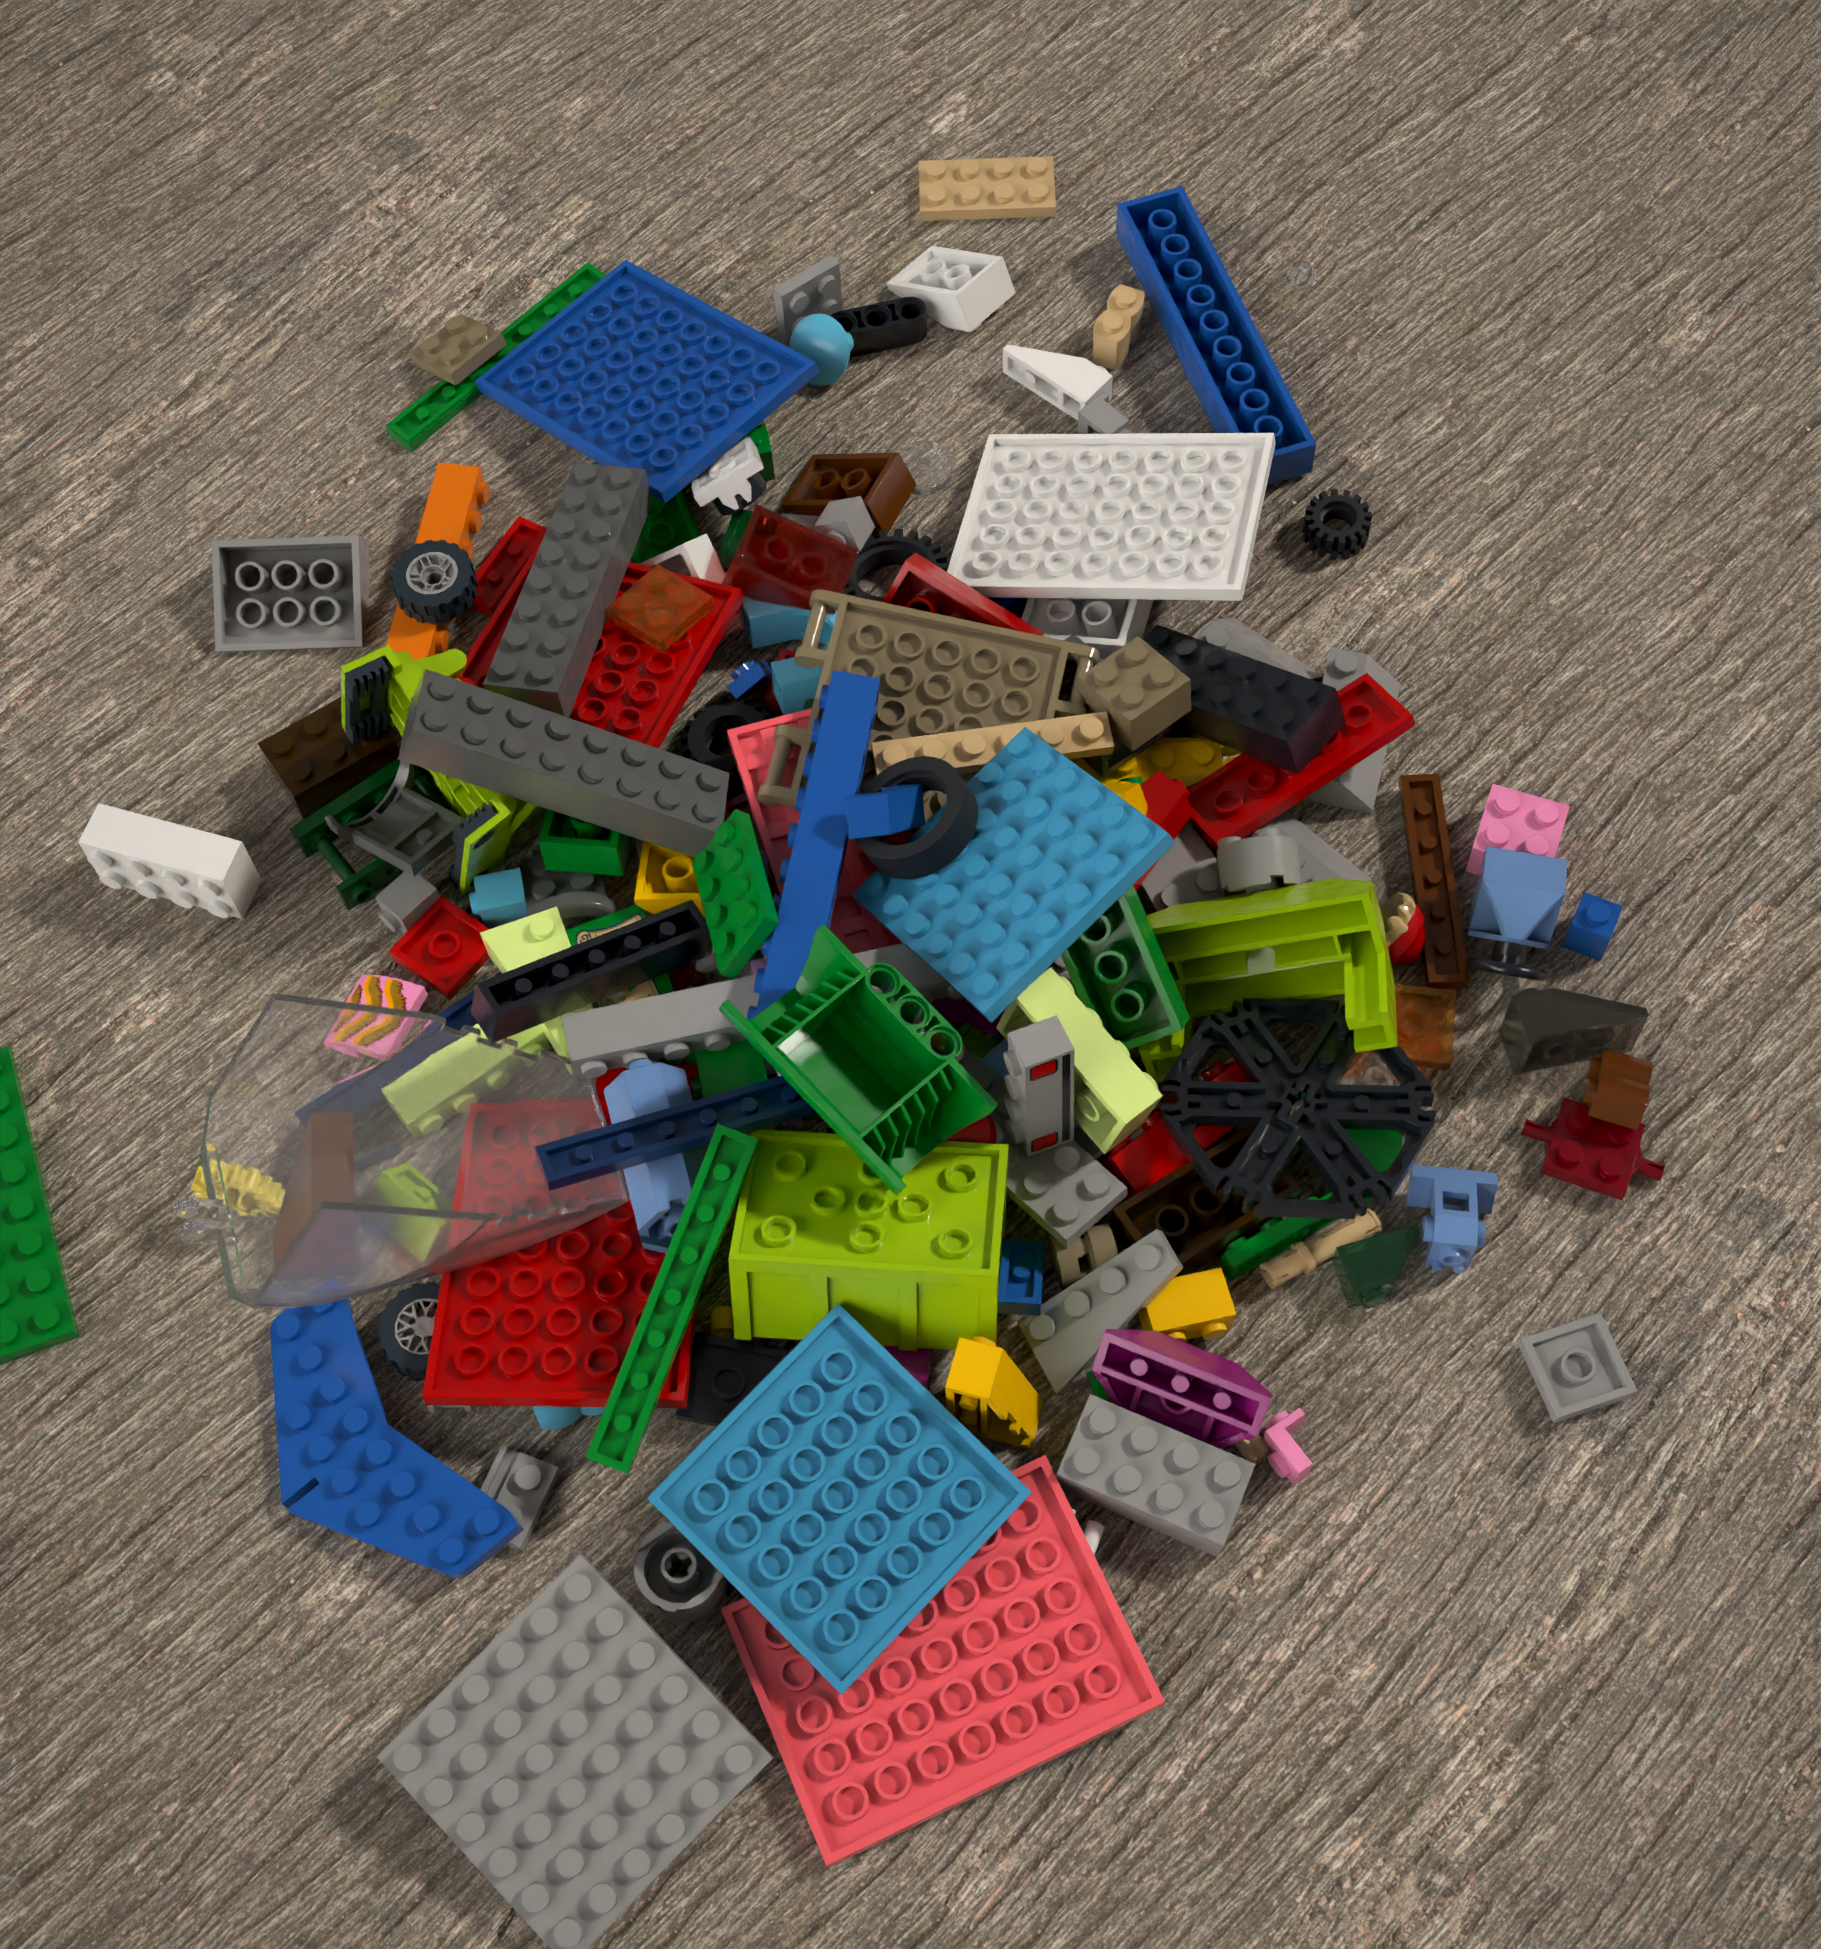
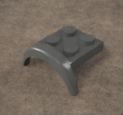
(402, 827)
(571, 892)

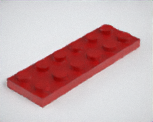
(1253, 792)

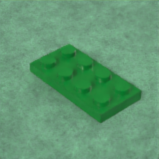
(734, 894)

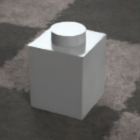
(846, 522)
(406, 901)

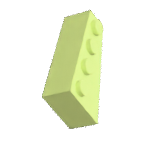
(526, 942)

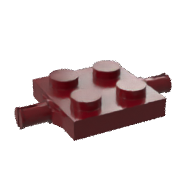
(1591, 1151)

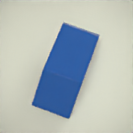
(884, 811)

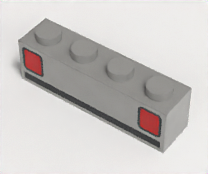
(1040, 1086)

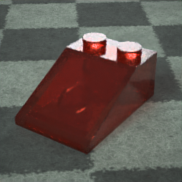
(786, 561)

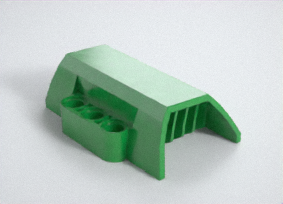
(863, 1062)

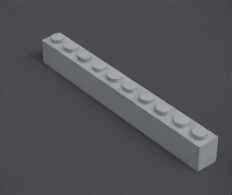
(691, 1019)

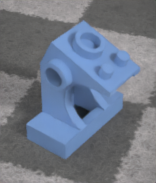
(1454, 1206)

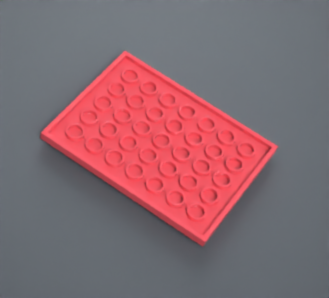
(976, 1690)

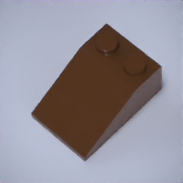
(876, 477)

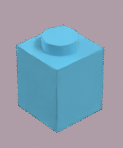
(499, 897)

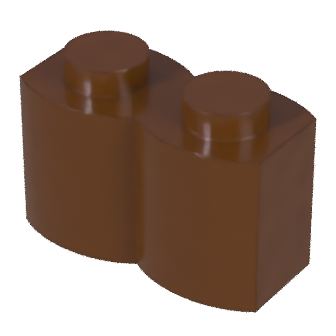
(1617, 1088)

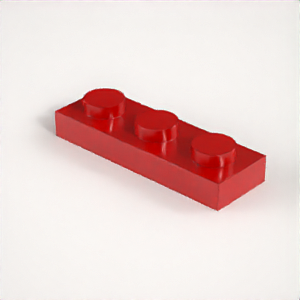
(505, 564)

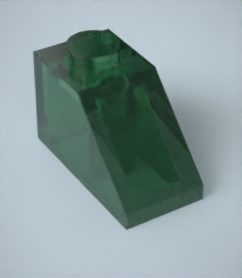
(1373, 1266)

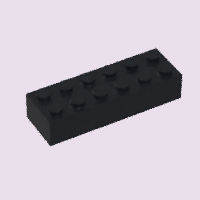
(1251, 702)

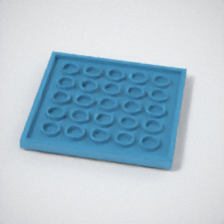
(1029, 883)
(839, 1497)

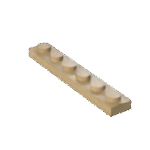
(973, 748)

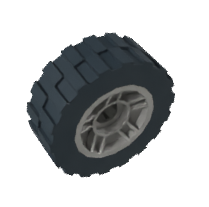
(430, 563)

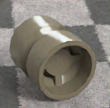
(1095, 1244)

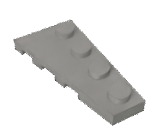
(1107, 1298)

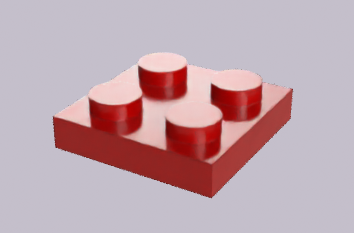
(443, 948)

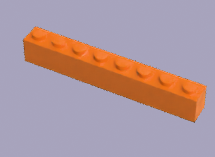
(452, 516)

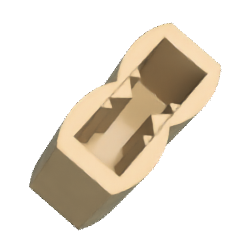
(1118, 327)

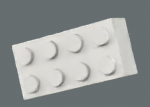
(170, 861)

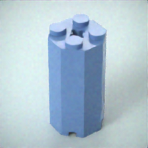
(662, 1185)

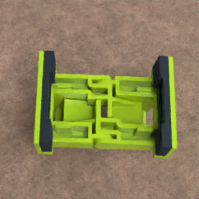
(380, 691)

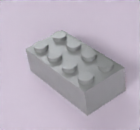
(1154, 1475)

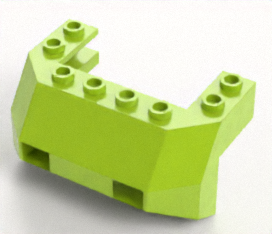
(1279, 945)

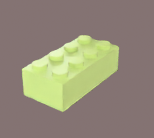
(1109, 1088)

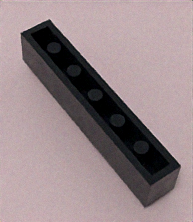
(590, 971)

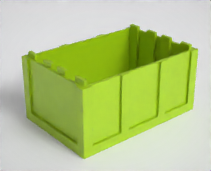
(830, 1232)

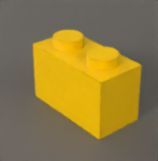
(1191, 1307)

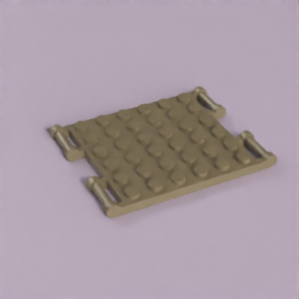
(932, 676)

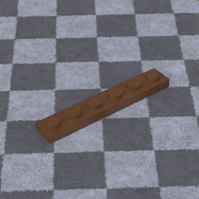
(1433, 881)

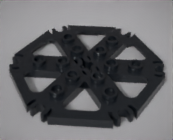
(1323, 1120)

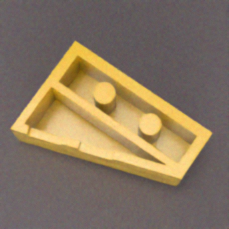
(992, 1394)

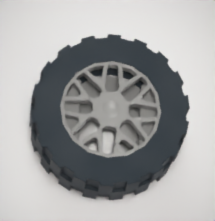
(408, 1329)

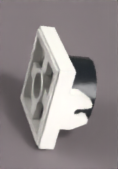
(731, 480)

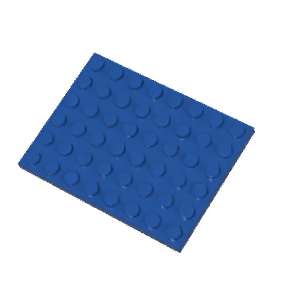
(647, 378)

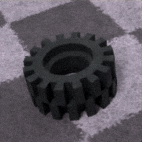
(1341, 508)

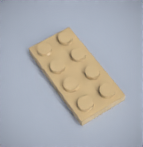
(987, 188)

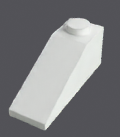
(1058, 378)

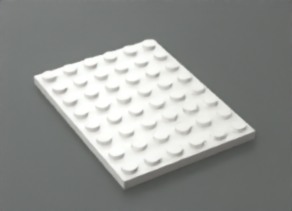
(1114, 515)

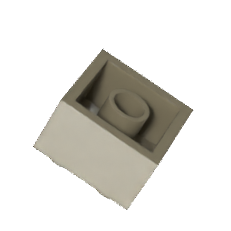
(1137, 691)

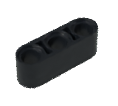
(884, 325)

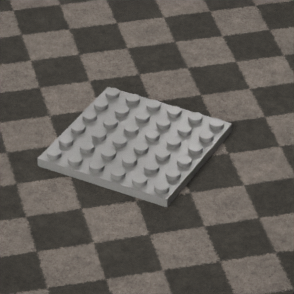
(574, 1758)

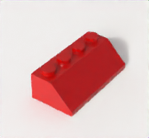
(933, 590)

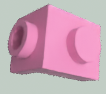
(1284, 1453)

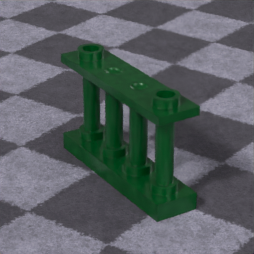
(316, 836)

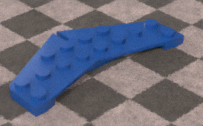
(369, 1474)

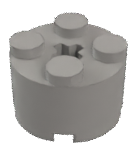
(1258, 862)
(669, 1595)

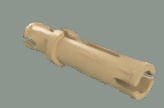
(1306, 1255)

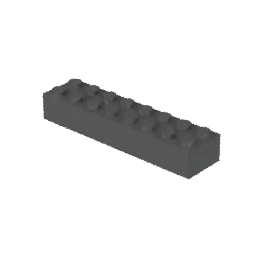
(570, 587)
(563, 764)

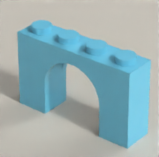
(774, 624)

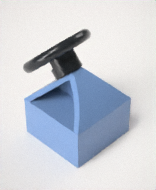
(1516, 907)

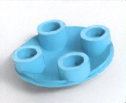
(824, 342)

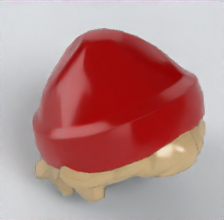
(1403, 929)

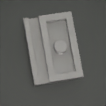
(522, 1487)

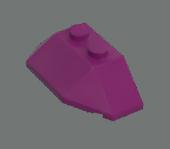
(1181, 1386)

